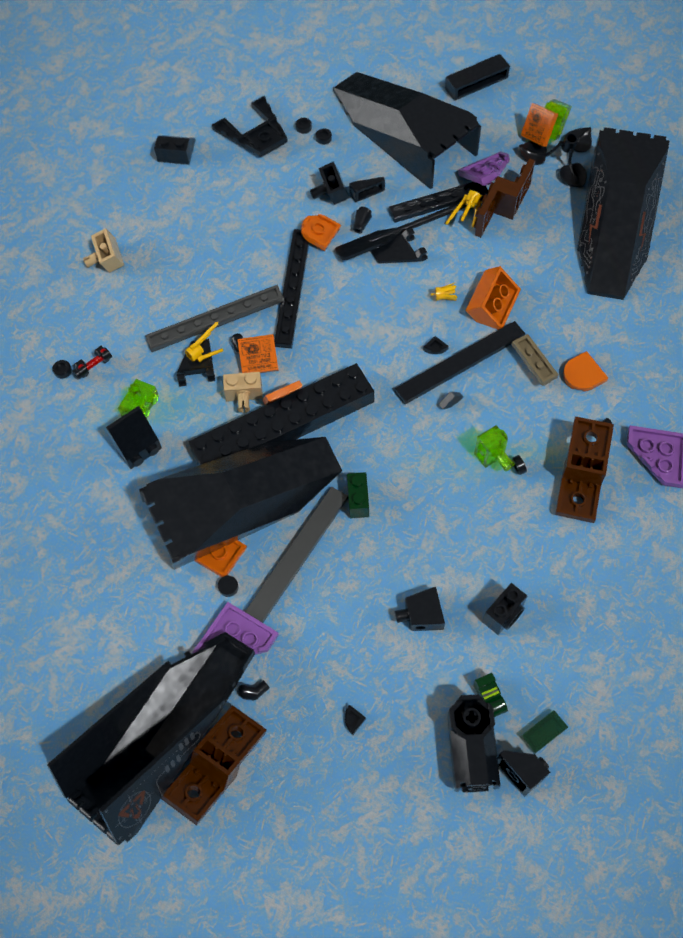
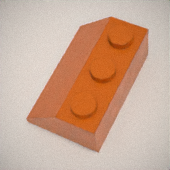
(493, 298)

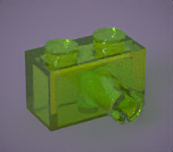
(563, 112)
(140, 395)
(491, 448)

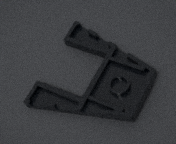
(259, 139)

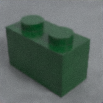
(358, 495)

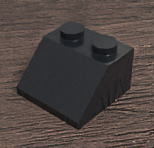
(174, 149)
(523, 769)

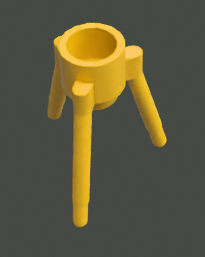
(472, 200)
(195, 351)

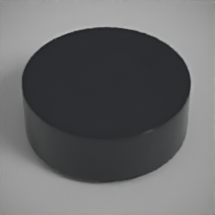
(303, 125)
(323, 136)
(62, 369)
(519, 465)
(228, 586)

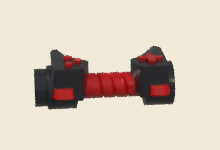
(82, 368)

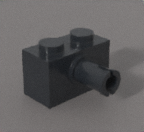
(332, 184)

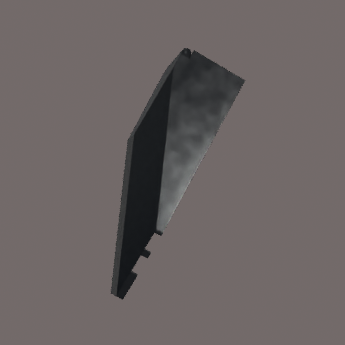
(407, 122)
(237, 495)

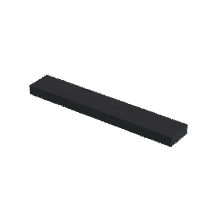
(433, 201)

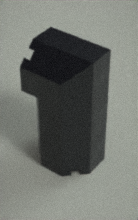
(473, 745)

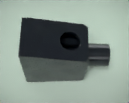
(422, 611)

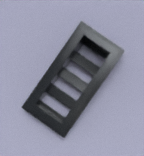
(365, 188)

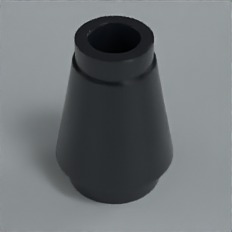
(362, 218)

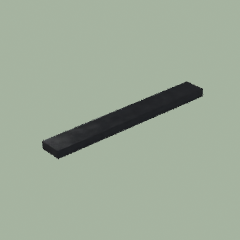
(292, 291)
(459, 363)

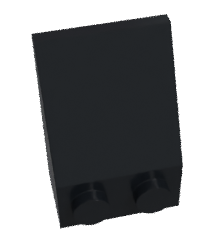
(134, 438)

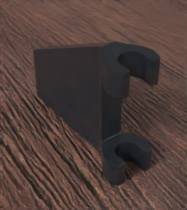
(400, 250)
(189, 368)

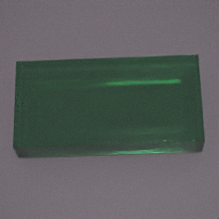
(544, 732)

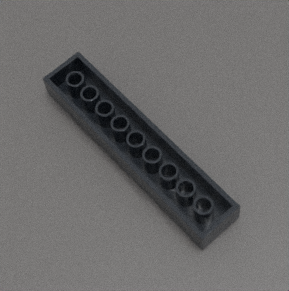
(288, 416)

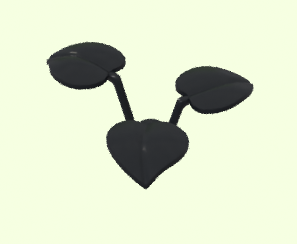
(577, 140)

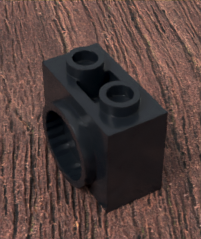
(505, 609)

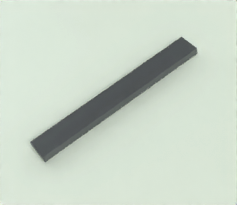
(222, 315)
(296, 555)

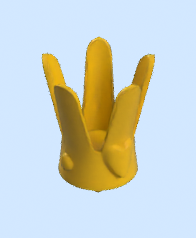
(443, 292)

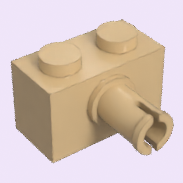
(106, 252)
(242, 388)

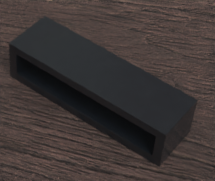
(477, 77)

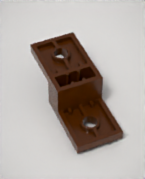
(504, 198)
(584, 469)
(214, 765)

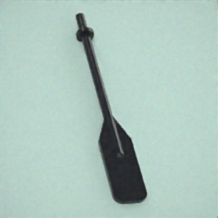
(383, 237)

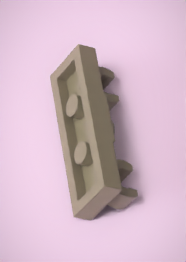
(535, 359)

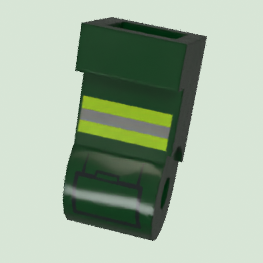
(489, 691)

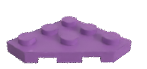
(486, 169)
(659, 452)
(243, 628)

